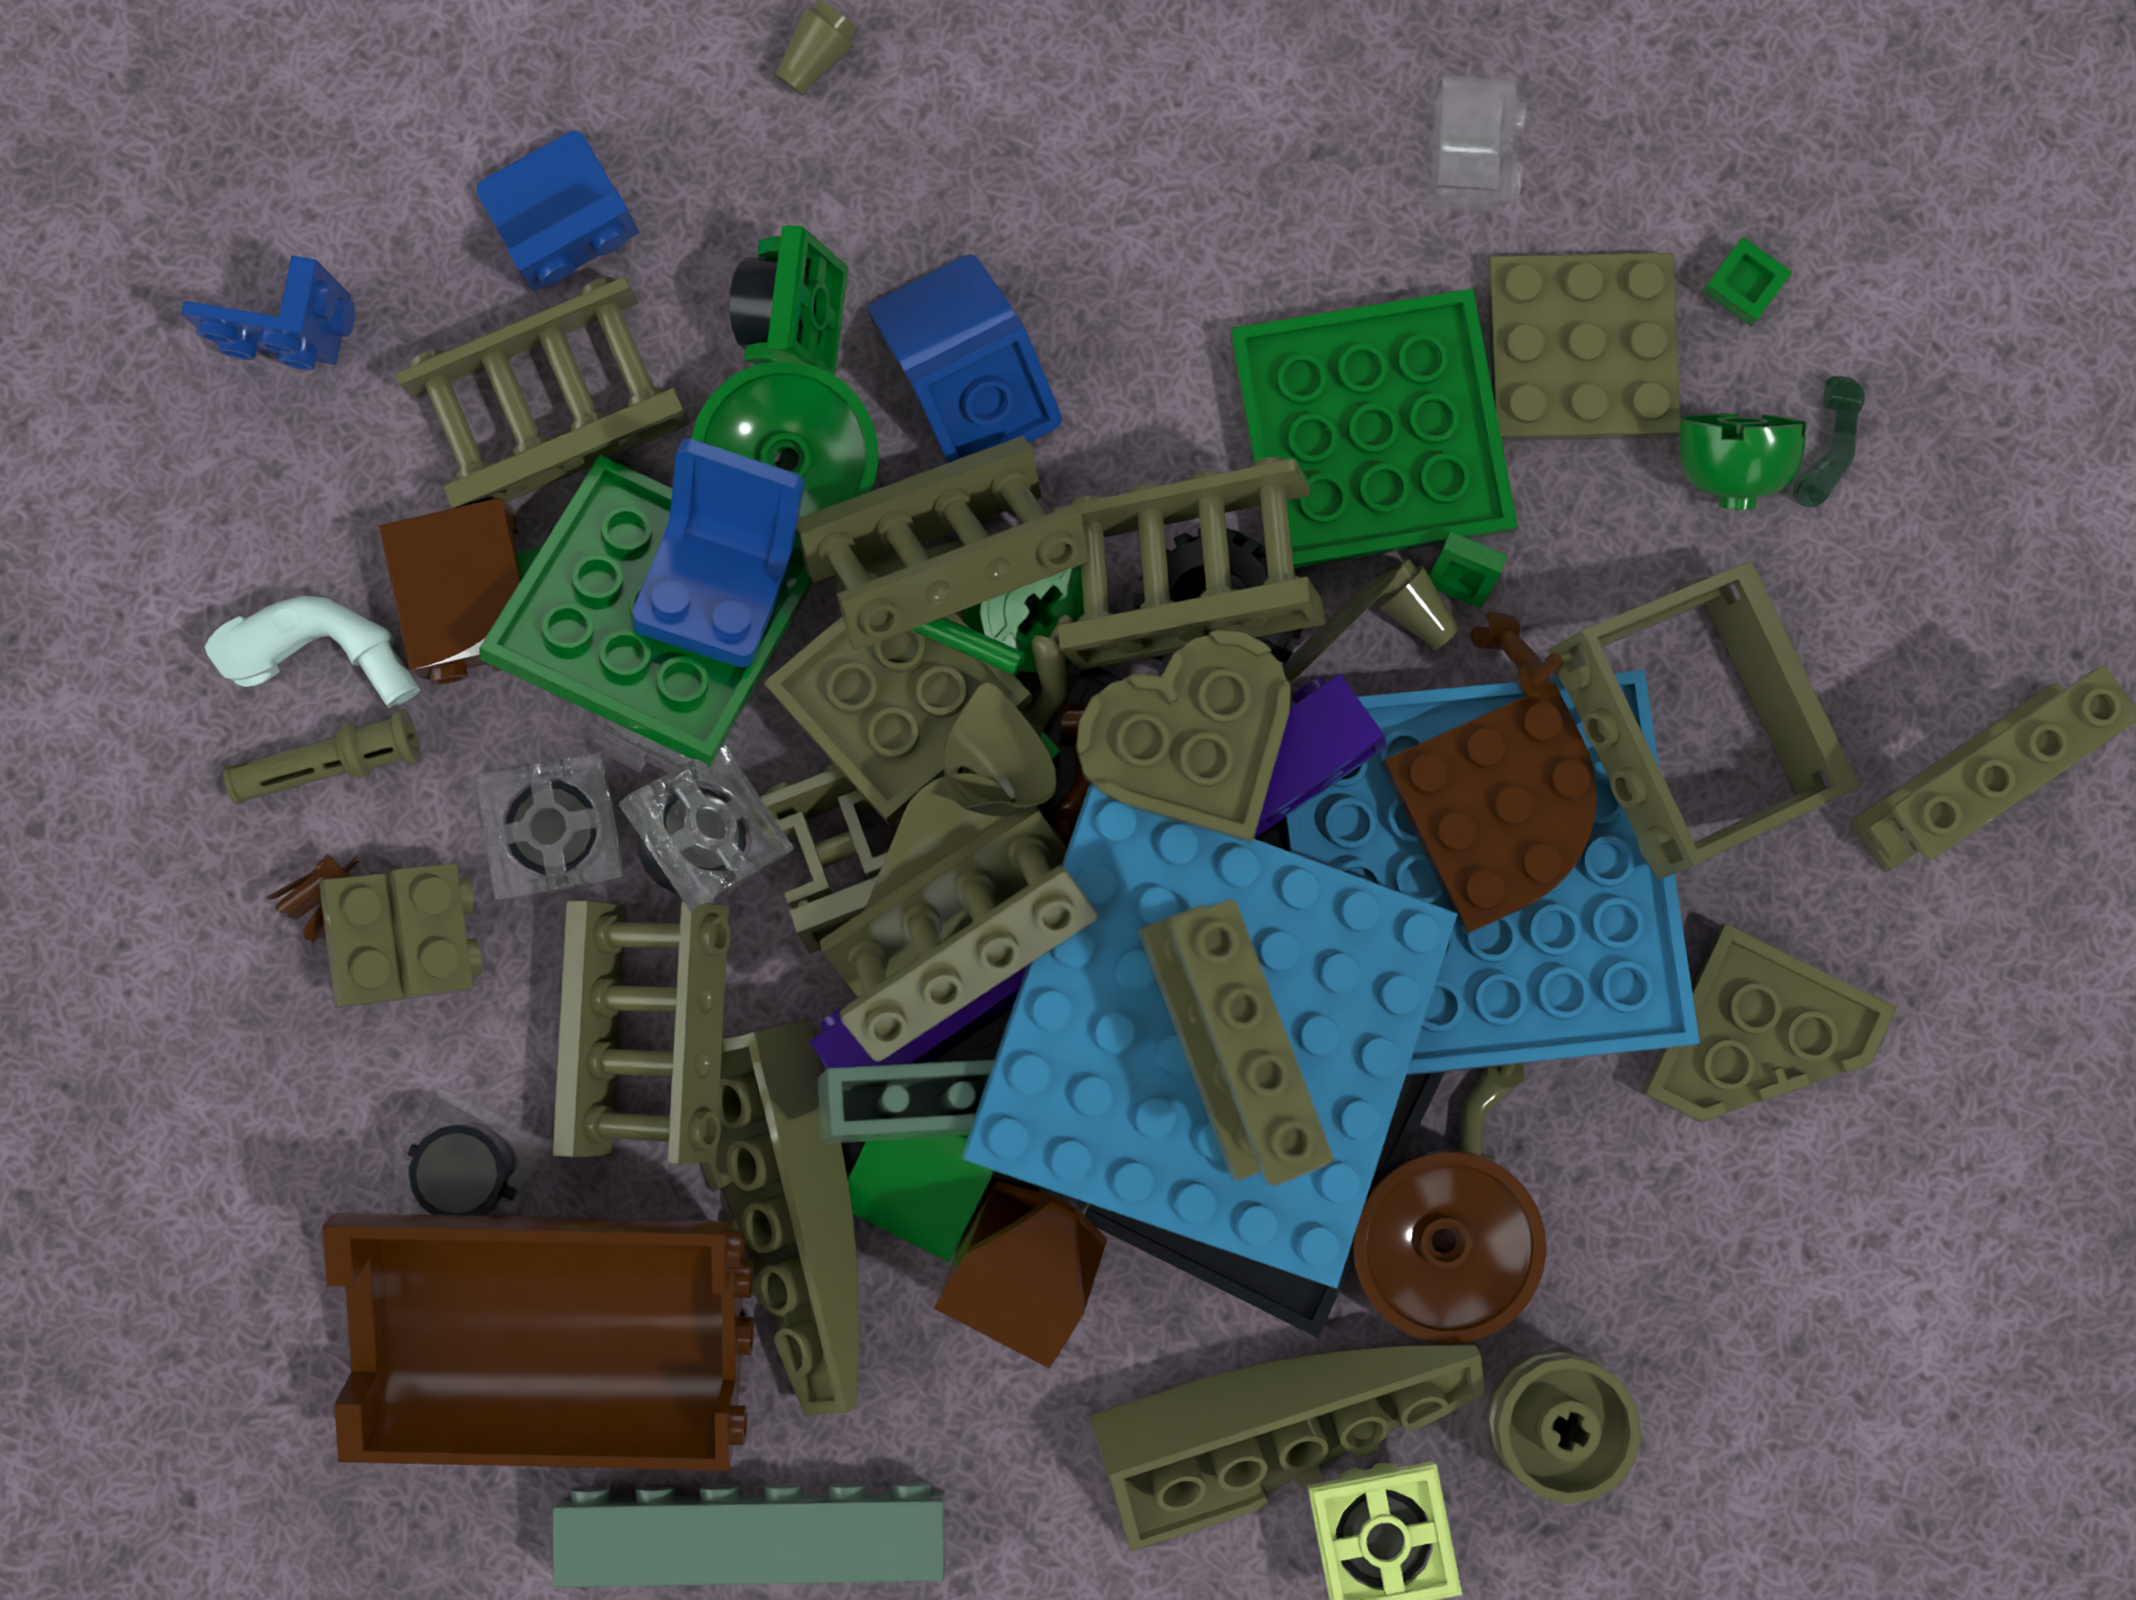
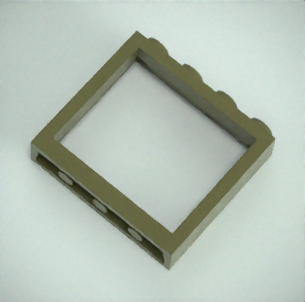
(1774, 684)

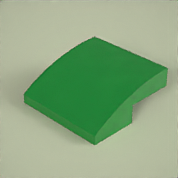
(918, 1190)

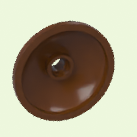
(1475, 1281)

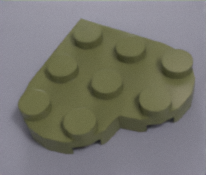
(1195, 739)

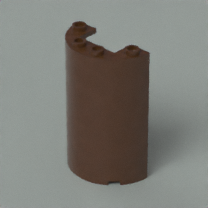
(541, 1340)

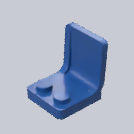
(967, 359)
(720, 554)

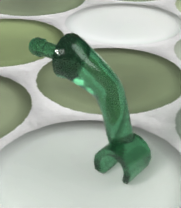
(1820, 479)

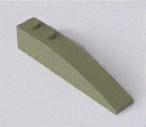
(792, 1208)
(1234, 1436)

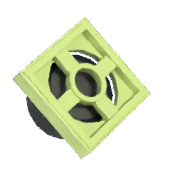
(1381, 1535)

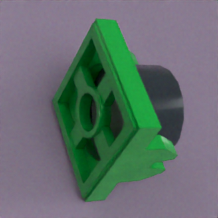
(776, 301)

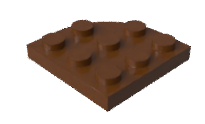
(1499, 806)

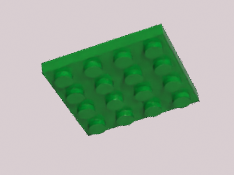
(1385, 421)
(575, 631)

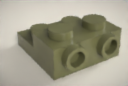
(399, 935)

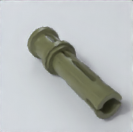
(351, 752)

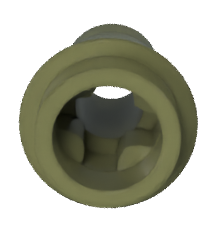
(815, 47)
(1418, 605)

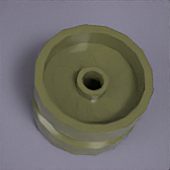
(1600, 1431)

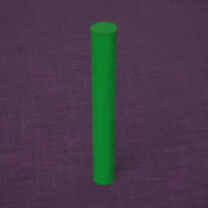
(973, 644)

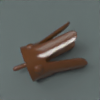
(307, 894)

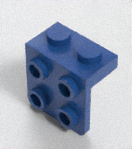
(556, 210)
(308, 328)

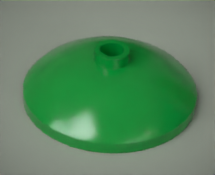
(800, 411)

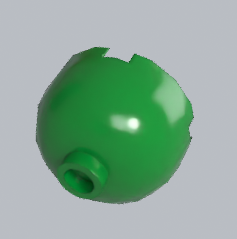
(1741, 455)

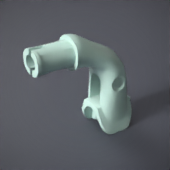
(255, 645)

